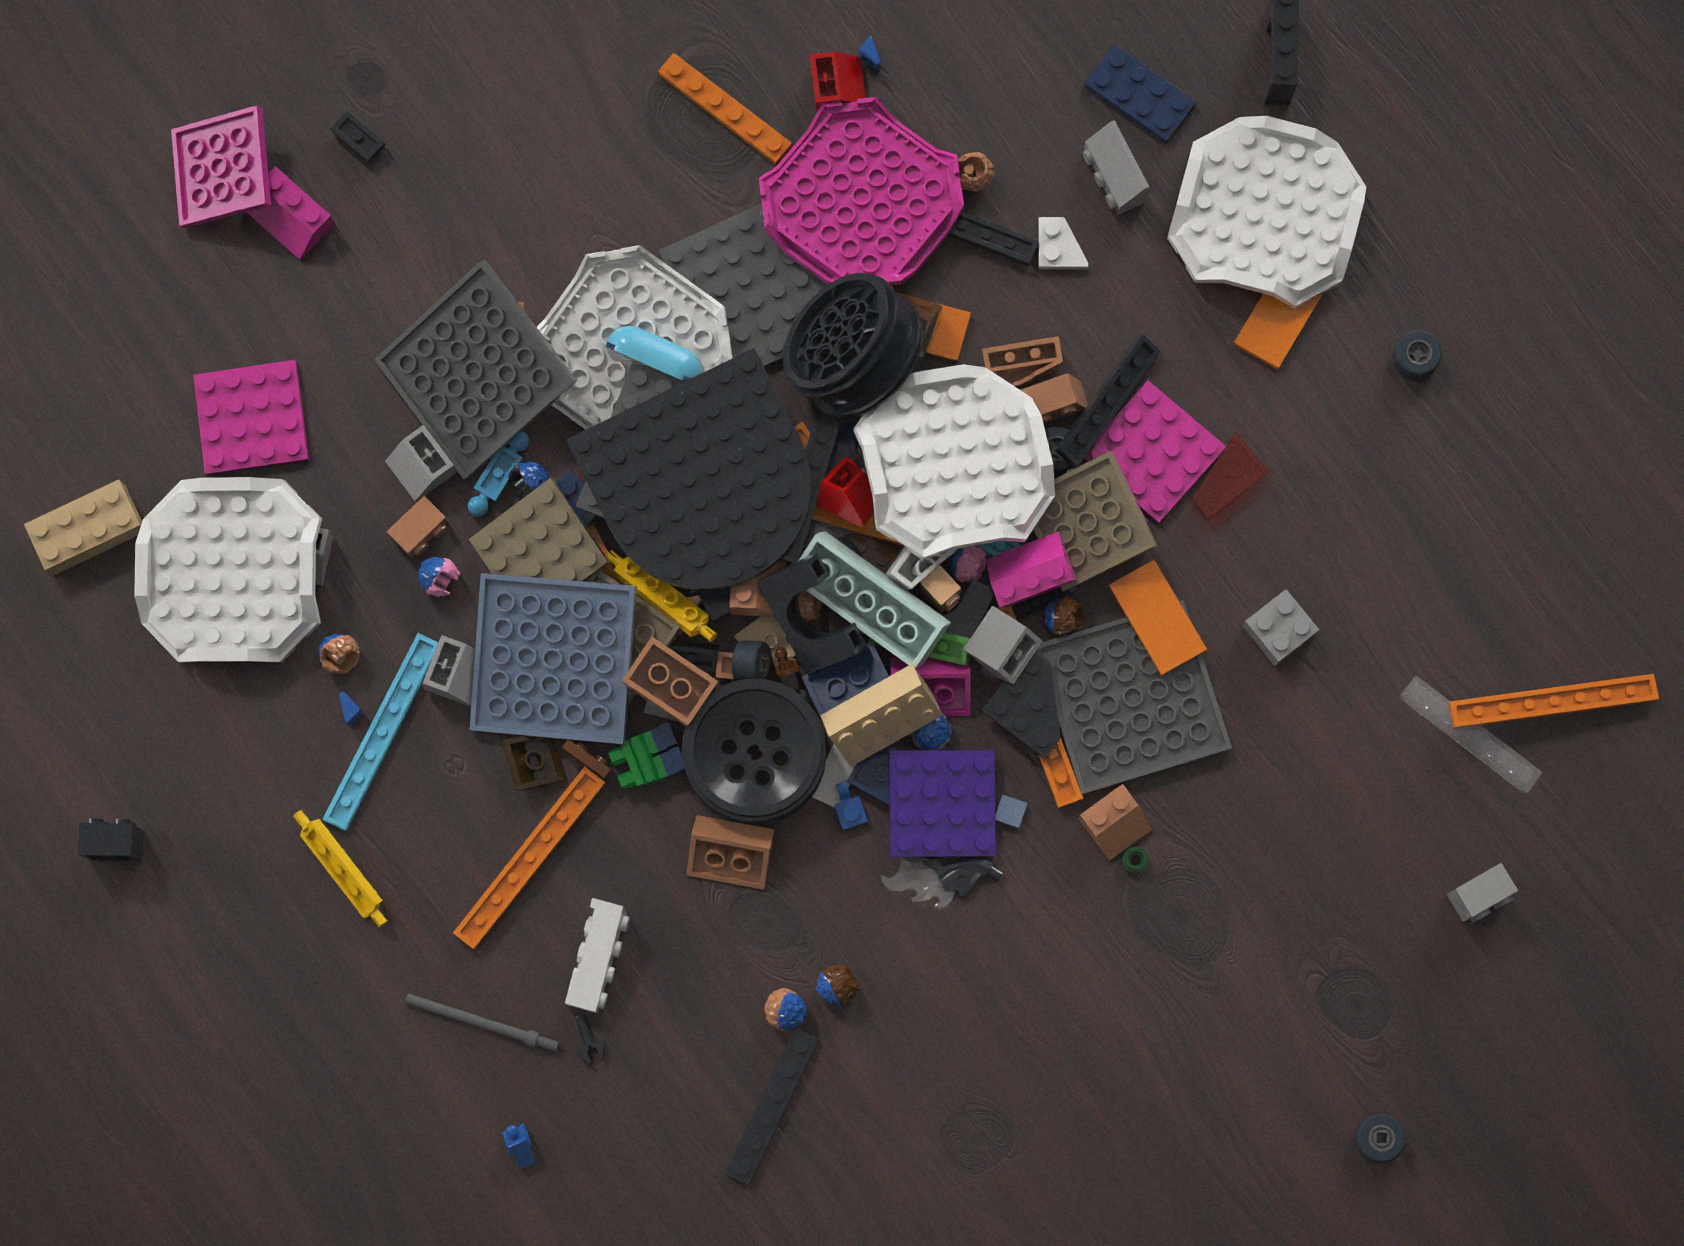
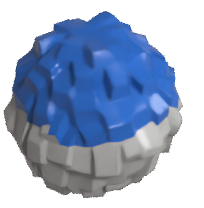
(933, 735)

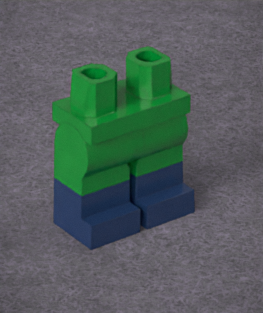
(642, 758)

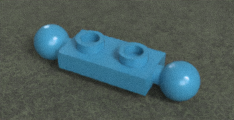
(495, 476)

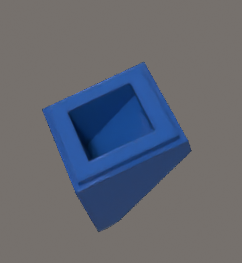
(869, 55)
(350, 709)

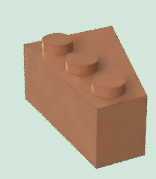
(1023, 361)
(1058, 397)

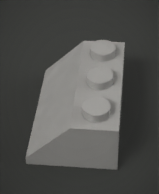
(1115, 169)

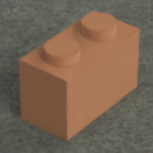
(418, 527)

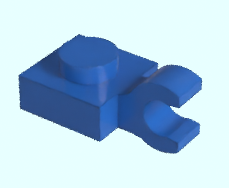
(849, 810)

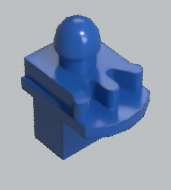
(519, 1145)

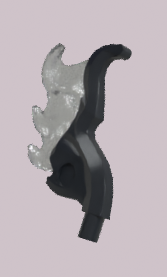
(939, 880)

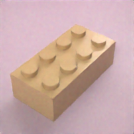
(84, 527)
(881, 715)

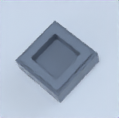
(1010, 811)

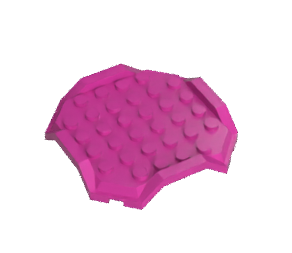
(861, 195)

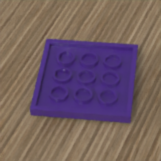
(941, 803)

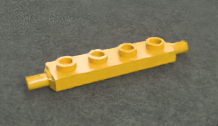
(663, 597)
(341, 868)

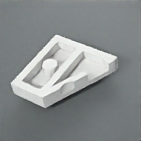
(1058, 246)

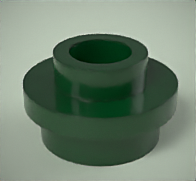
(1135, 851)

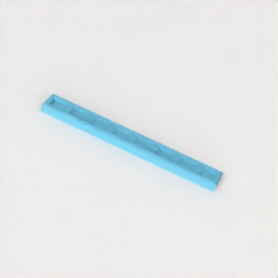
(381, 733)

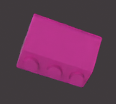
(292, 216)
(1030, 570)
(946, 681)

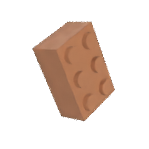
(669, 681)

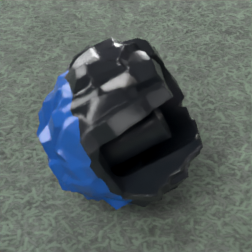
(527, 478)

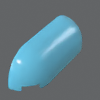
(655, 352)

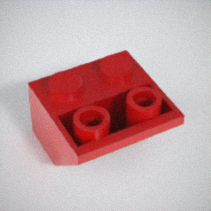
(836, 78)
(847, 493)

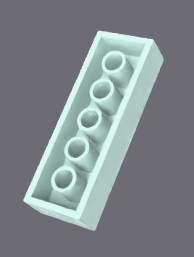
(875, 602)

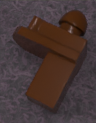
(785, 668)

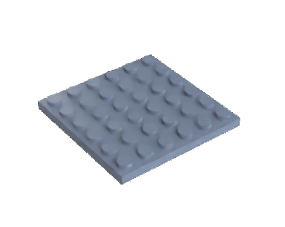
(552, 658)

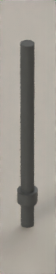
(530, 1037)

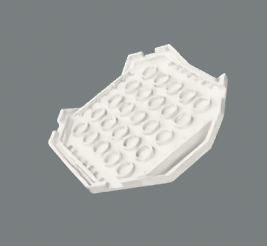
(1268, 209)
(622, 291)
(956, 461)
(228, 570)

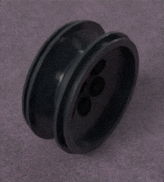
(853, 345)
(766, 707)

